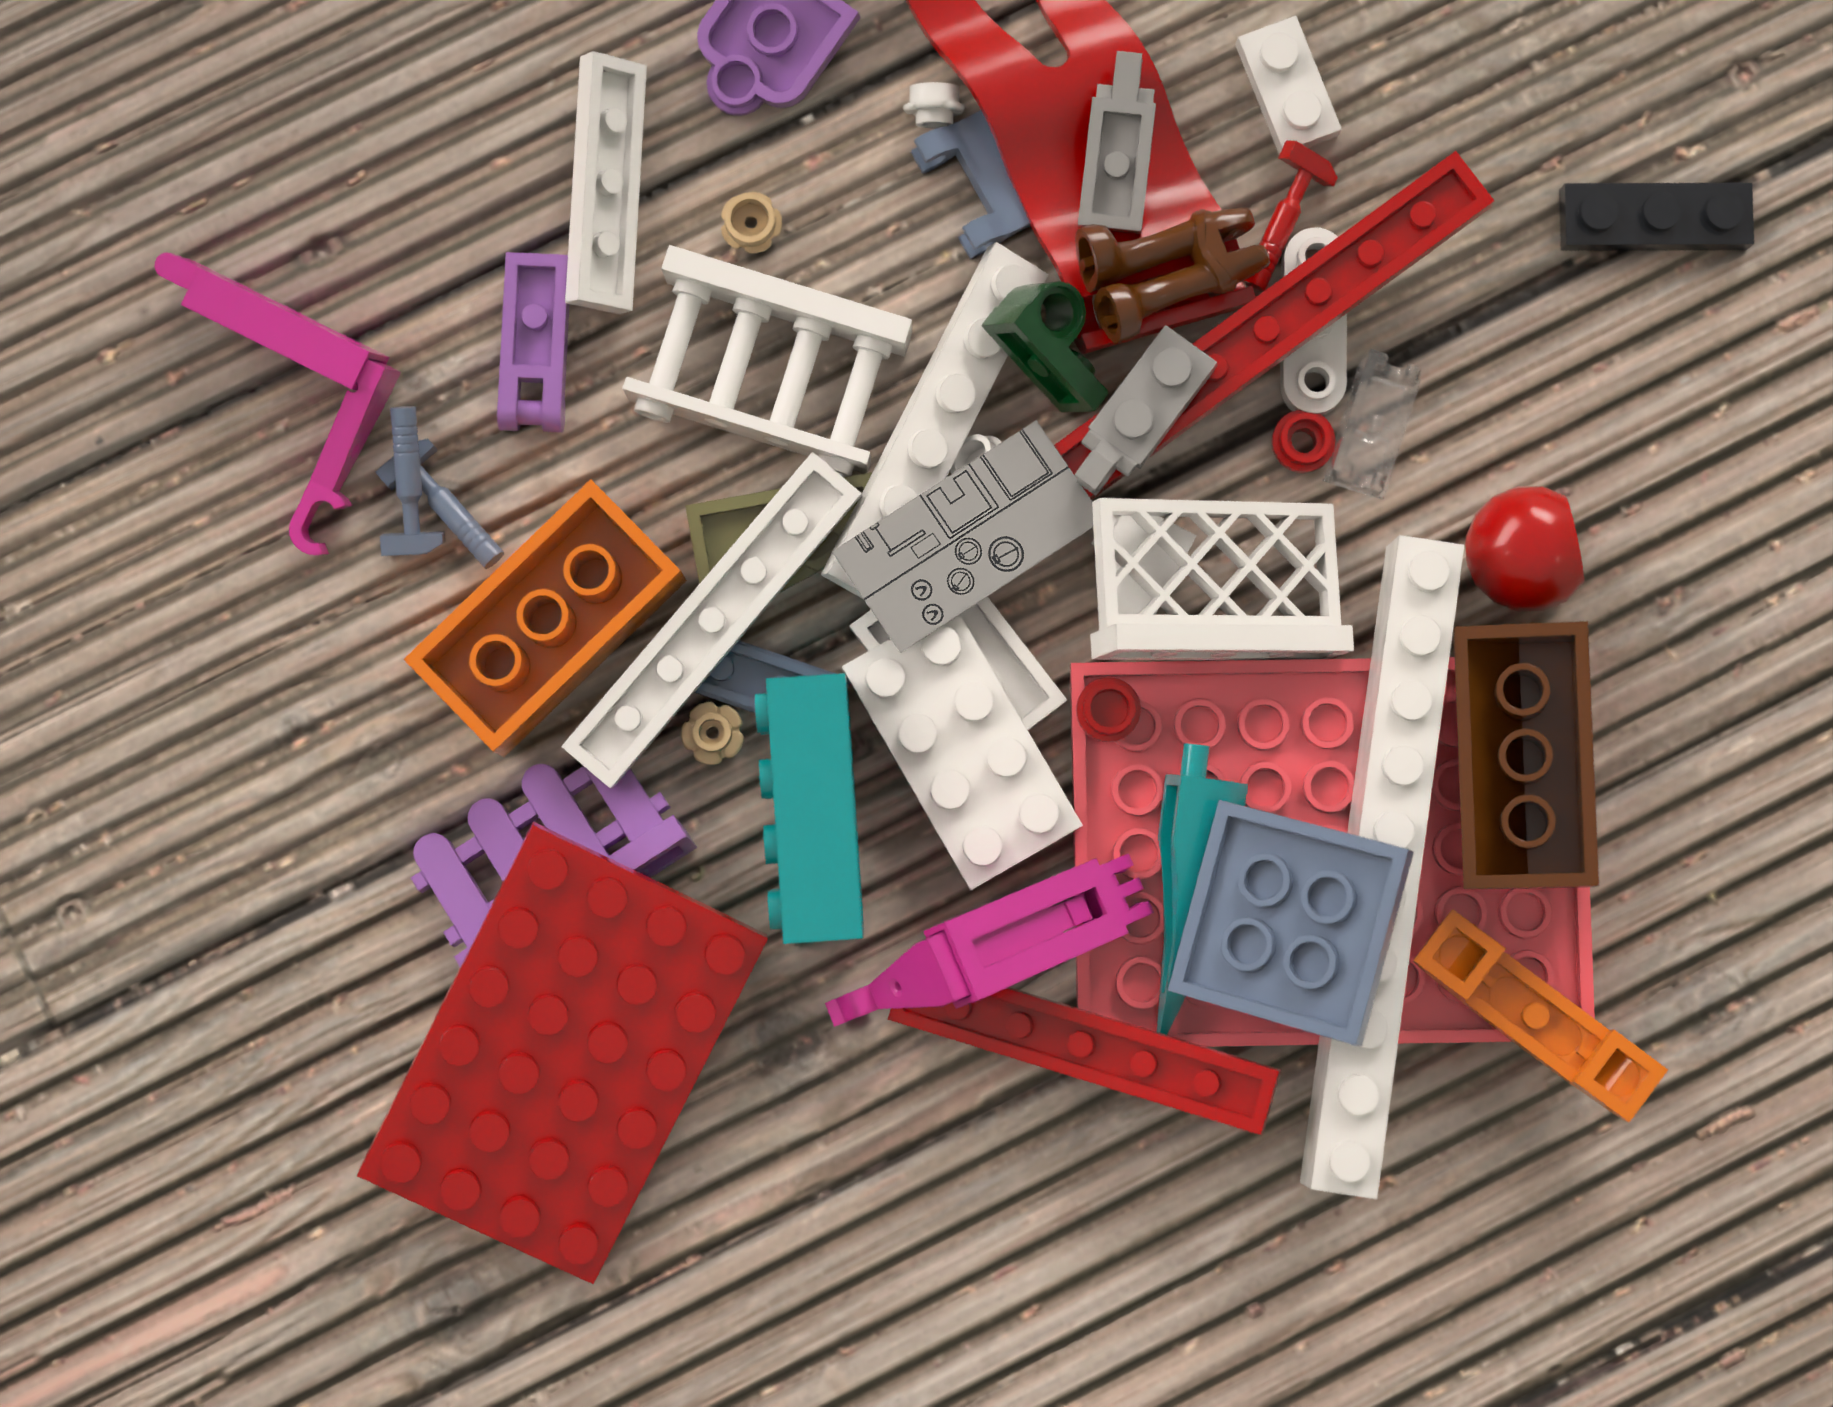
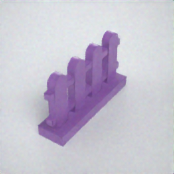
(497, 833)

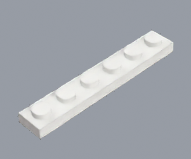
(942, 402)
(711, 620)

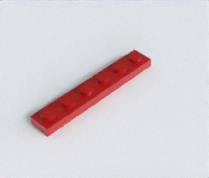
(1108, 1054)

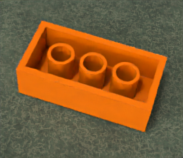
(545, 619)

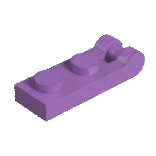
(533, 341)

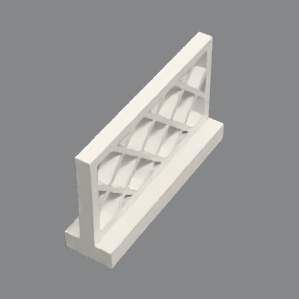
(1205, 634)

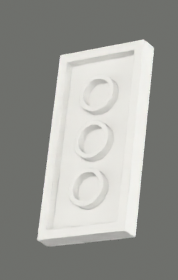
(963, 750)

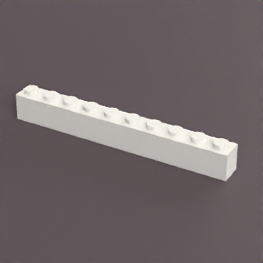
(1391, 807)

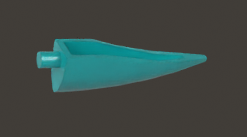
(1183, 835)

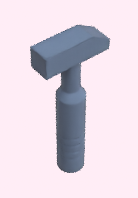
(408, 488)
(449, 510)

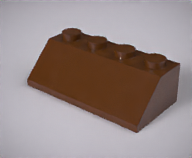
(1526, 756)

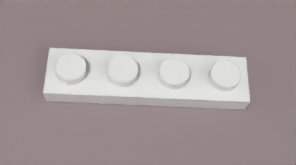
(606, 183)

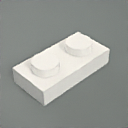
(1288, 84)

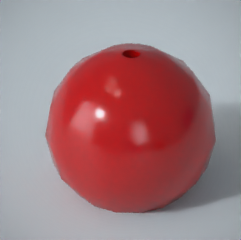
(1525, 549)

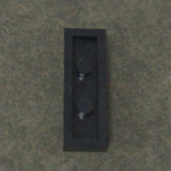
(1656, 216)

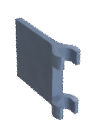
(981, 161)

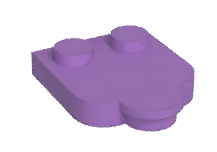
(770, 49)

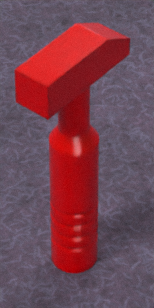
(1286, 214)

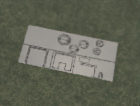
(967, 536)

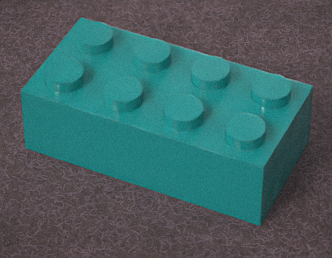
(813, 808)

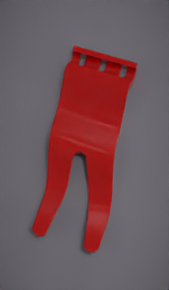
(1043, 130)

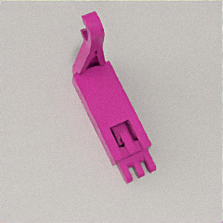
(311, 346)
(1004, 942)

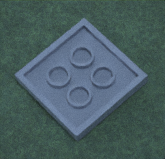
(1291, 922)

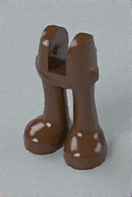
(1123, 306)

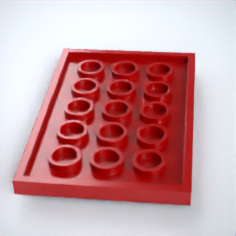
(562, 1054)

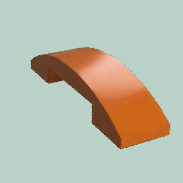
(1539, 1017)

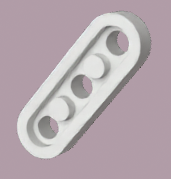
(1323, 353)

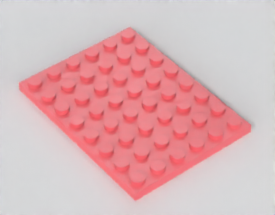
(1296, 744)

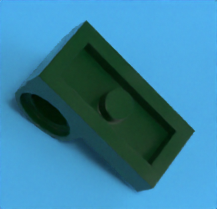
(1043, 348)

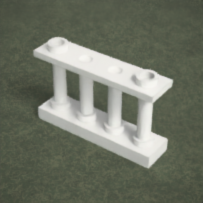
(754, 301)

